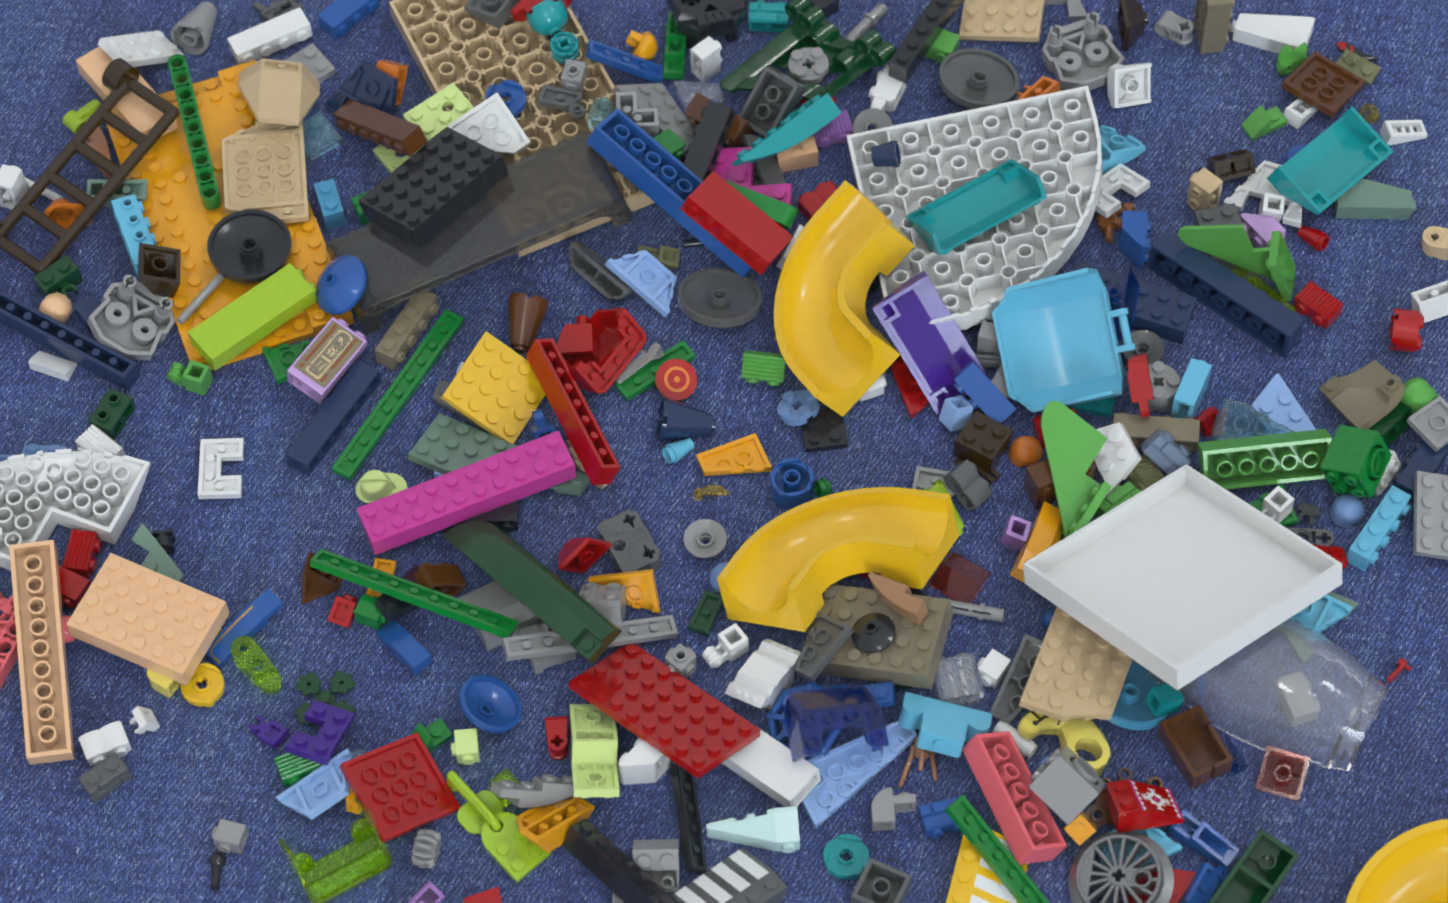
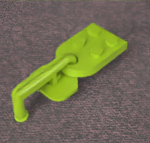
(485, 816)

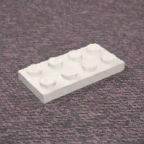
(140, 48)

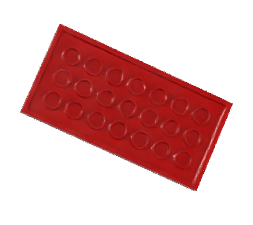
(664, 709)

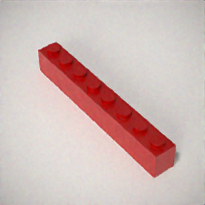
(573, 411)

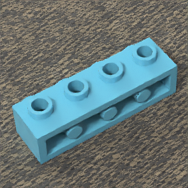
(132, 226)
(1378, 528)

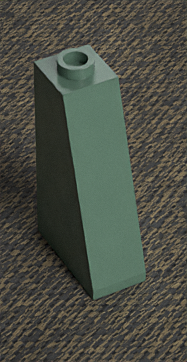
(1375, 201)

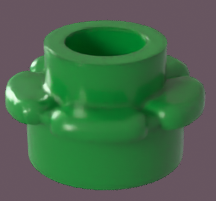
(822, 487)

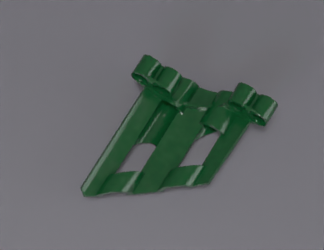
(813, 31)

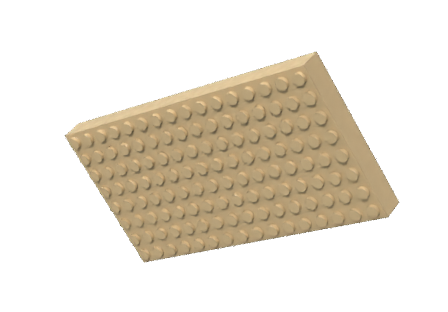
(474, 55)

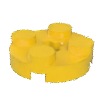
(208, 695)

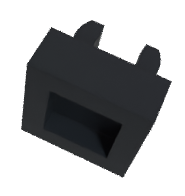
(1309, 510)

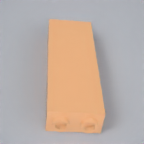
(131, 107)

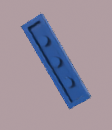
(624, 61)

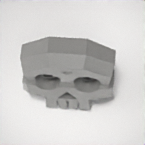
(1077, 45)
(124, 332)

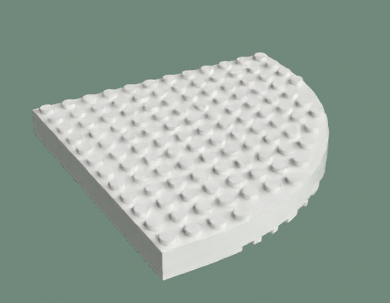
(1045, 133)

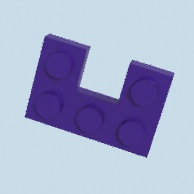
(334, 724)

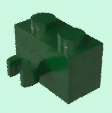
(59, 278)

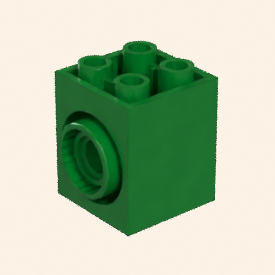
(1355, 461)

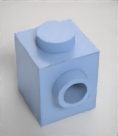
(956, 413)

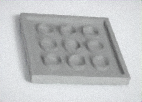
(1430, 515)

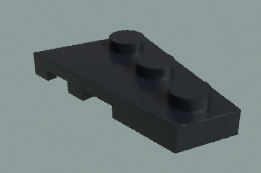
(392, 607)

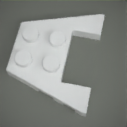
(1258, 185)
(1116, 456)

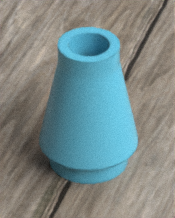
(677, 450)

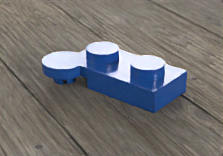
(1205, 883)

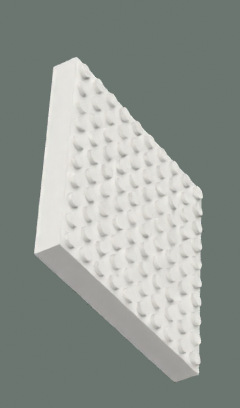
(1182, 575)

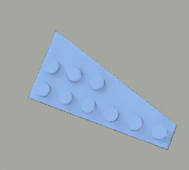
(850, 769)

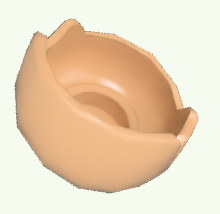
(56, 306)

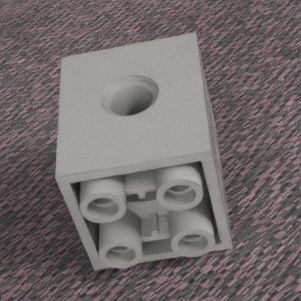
(1066, 783)

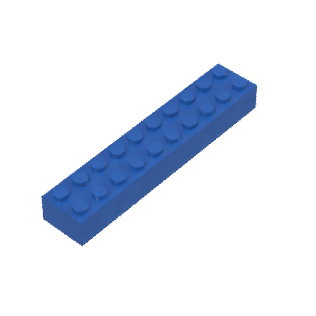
(657, 175)

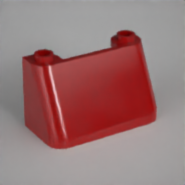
(618, 344)

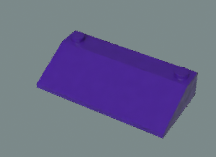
(929, 350)

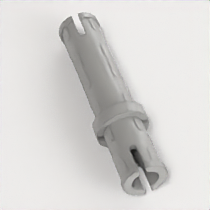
(869, 20)
(996, 613)

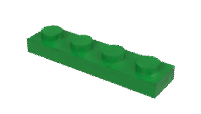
(645, 377)

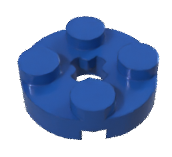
(514, 91)

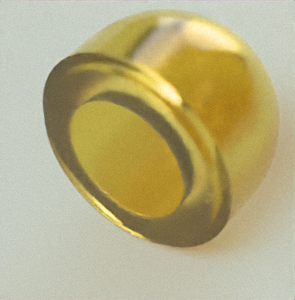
(1373, 116)

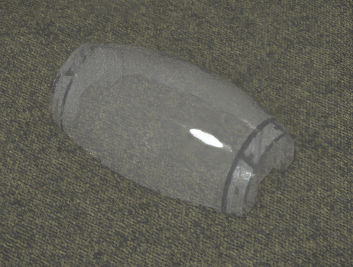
(1292, 694)

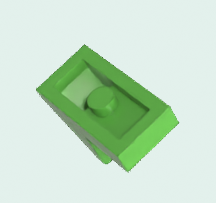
(1263, 122)

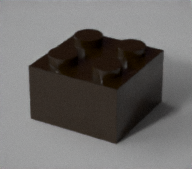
(983, 441)

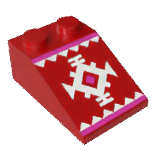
(1140, 806)

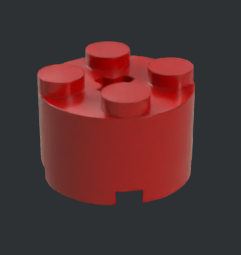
(1405, 330)

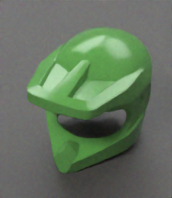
(1418, 393)

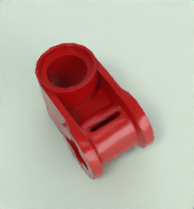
(557, 735)

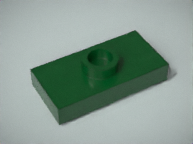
(706, 613)

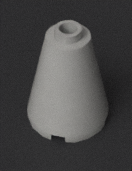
(195, 29)

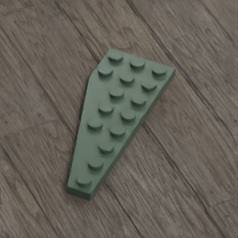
(454, 445)

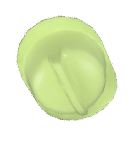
(378, 485)

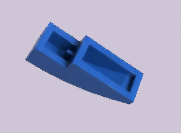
(404, 647)
(1204, 839)

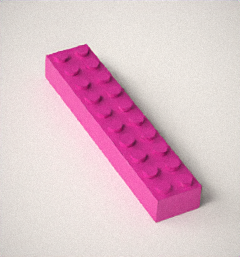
(466, 492)

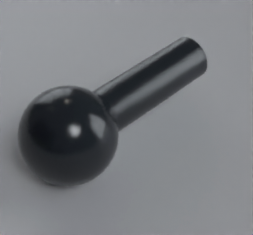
(217, 861)

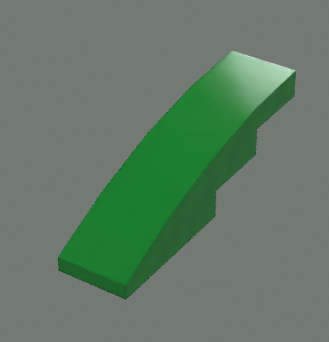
(674, 51)

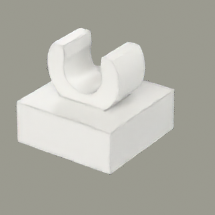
(145, 719)

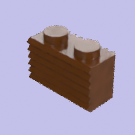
(441, 578)

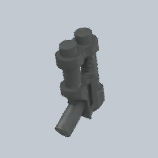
(274, 10)

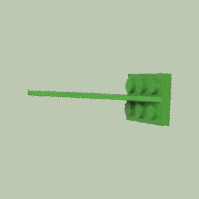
(1235, 247)
(1070, 450)

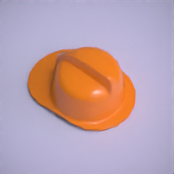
(64, 211)

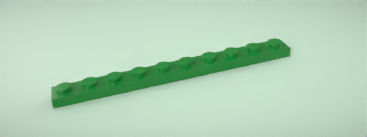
(397, 395)
(414, 593)

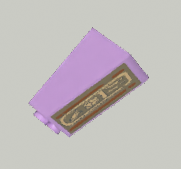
(326, 360)

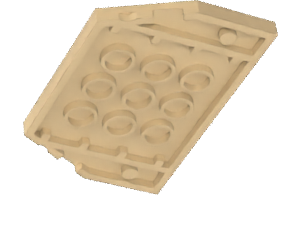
(266, 171)
(1075, 673)

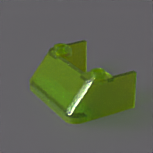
(343, 867)

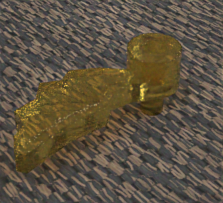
(712, 490)

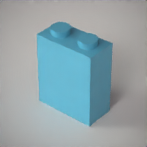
(1191, 389)

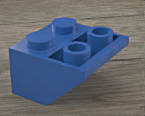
(1135, 237)

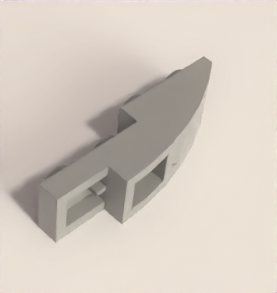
(538, 793)

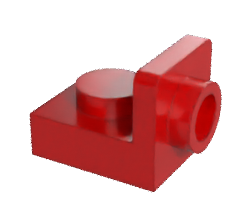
(343, 610)

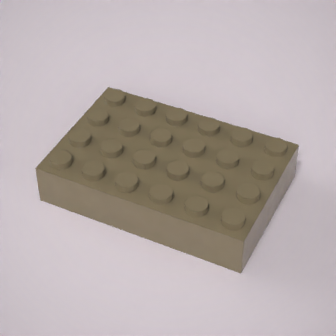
(911, 656)

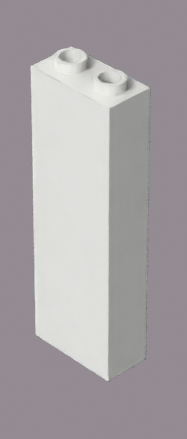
(771, 769)

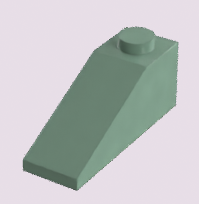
(128, 187)

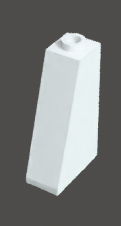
(1272, 31)

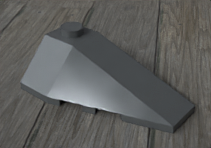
(1007, 702)

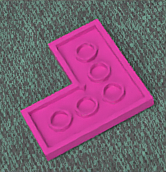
(743, 176)

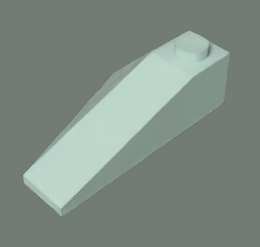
(773, 831)

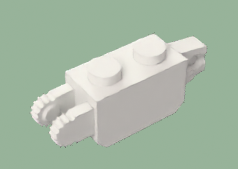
(886, 92)

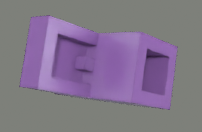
(1015, 532)

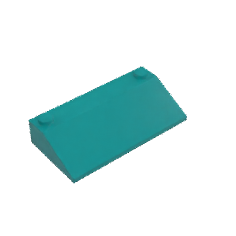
(1331, 163)
(977, 206)

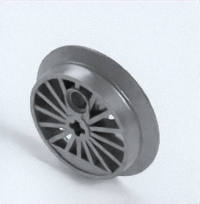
(1082, 871)

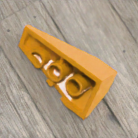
(1043, 534)

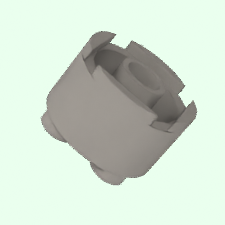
(1164, 384)

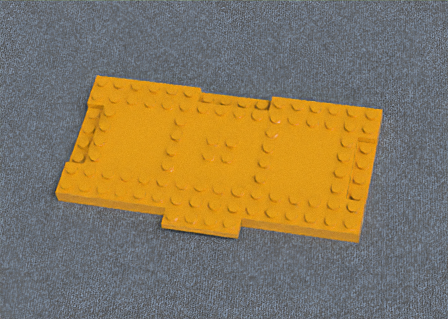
(184, 223)

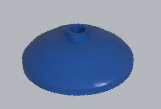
(341, 284)
(490, 703)

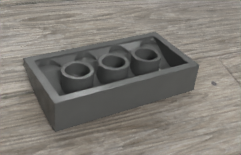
(491, 11)

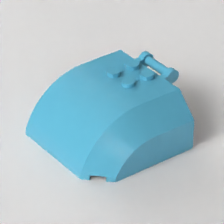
(1061, 340)

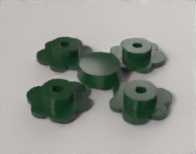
(325, 695)

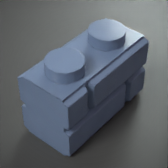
(1165, 452)

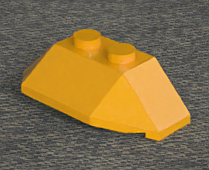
(550, 823)

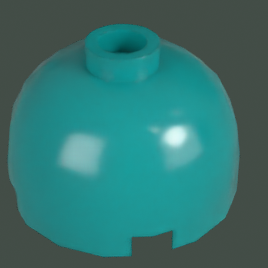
(548, 17)

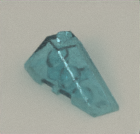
(1239, 420)

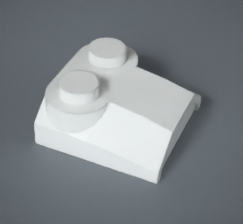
(1129, 84)

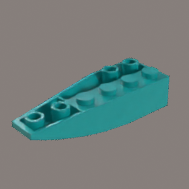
(793, 129)

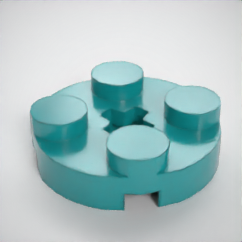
(845, 869)

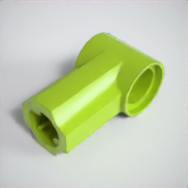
(75, 119)

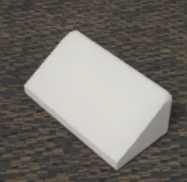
(52, 365)

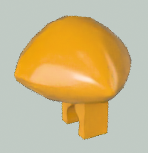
(644, 44)

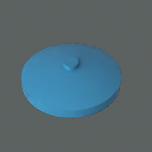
(1131, 709)

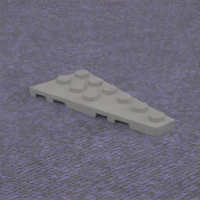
(669, 115)

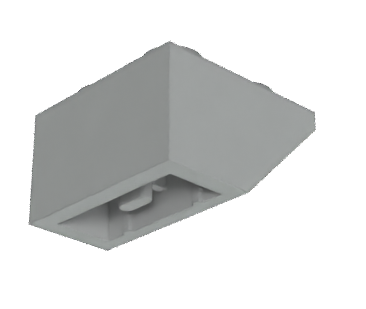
(659, 861)

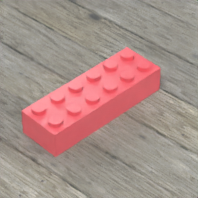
(1016, 807)

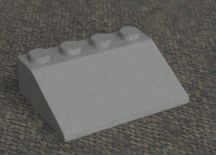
(499, 601)

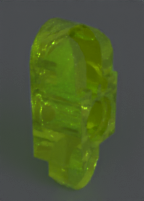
(266, 678)

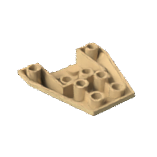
(279, 91)

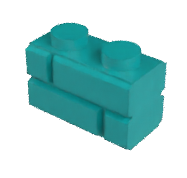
(767, 17)

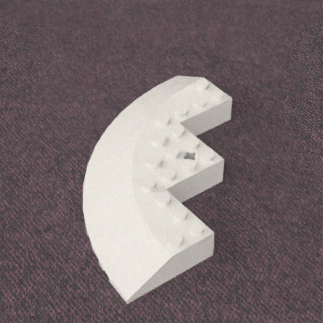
(66, 489)

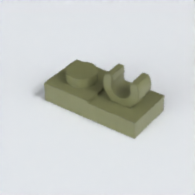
(1359, 66)

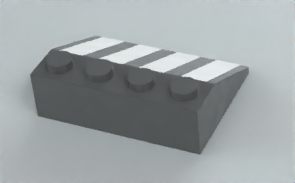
(735, 880)

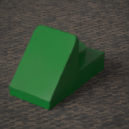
(434, 734)

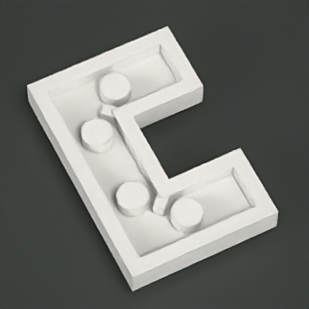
(1119, 178)
(210, 482)

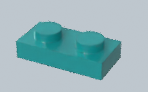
(1100, 407)

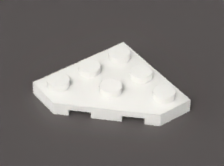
(493, 127)

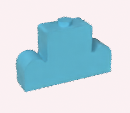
(942, 724)

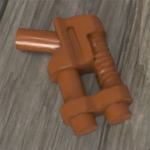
(1111, 223)

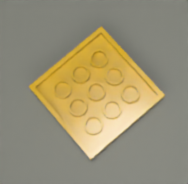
(495, 389)

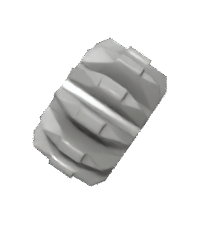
(426, 848)

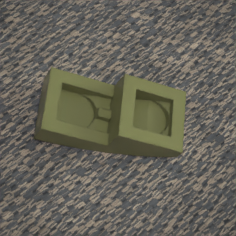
(666, 255)

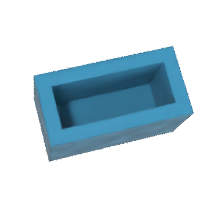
(329, 204)

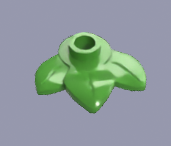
(1291, 59)

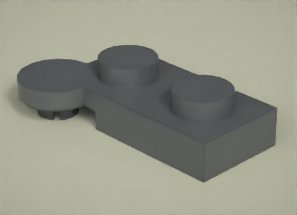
(563, 100)

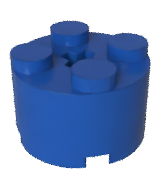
(791, 483)

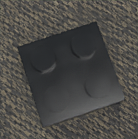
(824, 432)

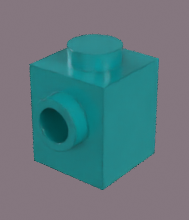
(1164, 700)

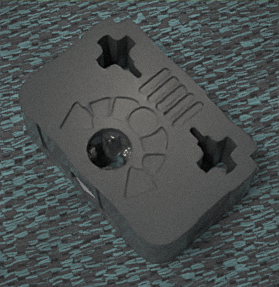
(632, 541)

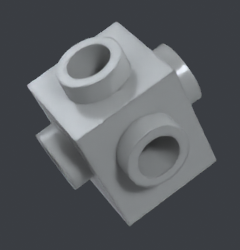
(681, 660)

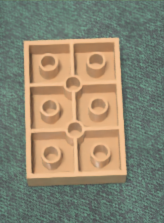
(148, 619)

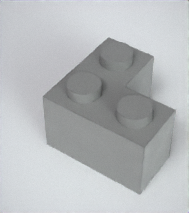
(645, 118)

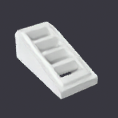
(1298, 113)
(1392, 136)

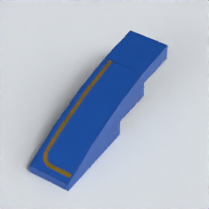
(247, 623)

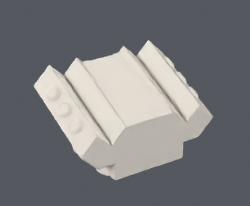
(765, 675)

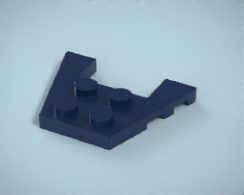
(367, 86)

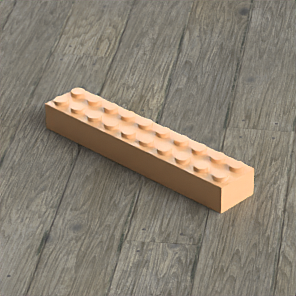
(41, 652)

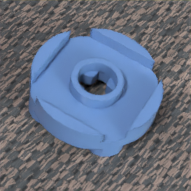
(791, 400)

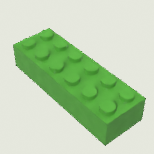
(1264, 459)

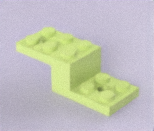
(430, 118)
(593, 752)

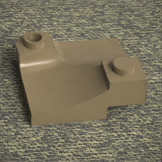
(1364, 394)

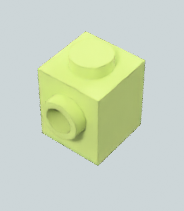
(466, 746)

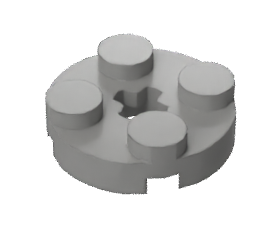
(812, 56)

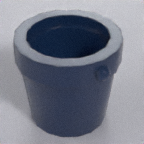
(886, 155)

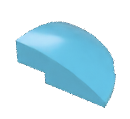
(1117, 148)

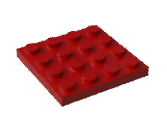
(400, 786)

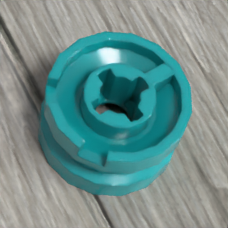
(570, 47)

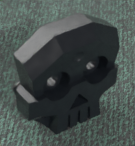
(707, 18)

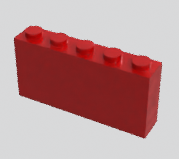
(736, 223)

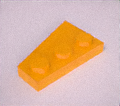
(735, 457)
(640, 587)

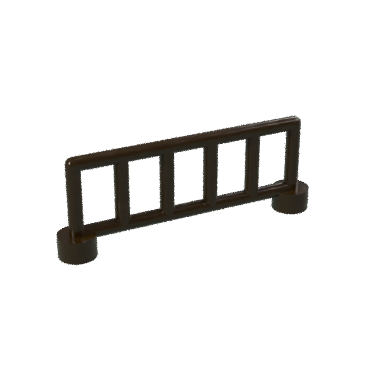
(120, 79)

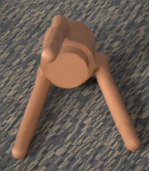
(921, 754)

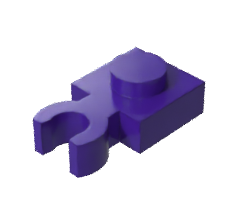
(269, 733)

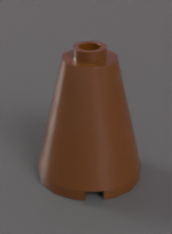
(525, 319)

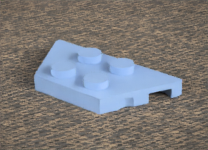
(647, 278)
(1282, 406)
(318, 789)

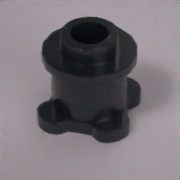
(166, 539)

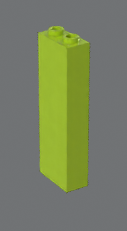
(253, 316)

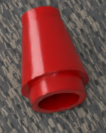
(1315, 238)

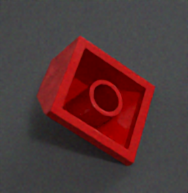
(581, 554)

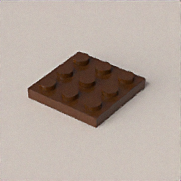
(1323, 84)

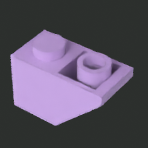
(1260, 228)

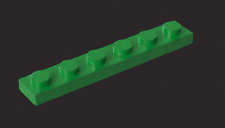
(994, 852)

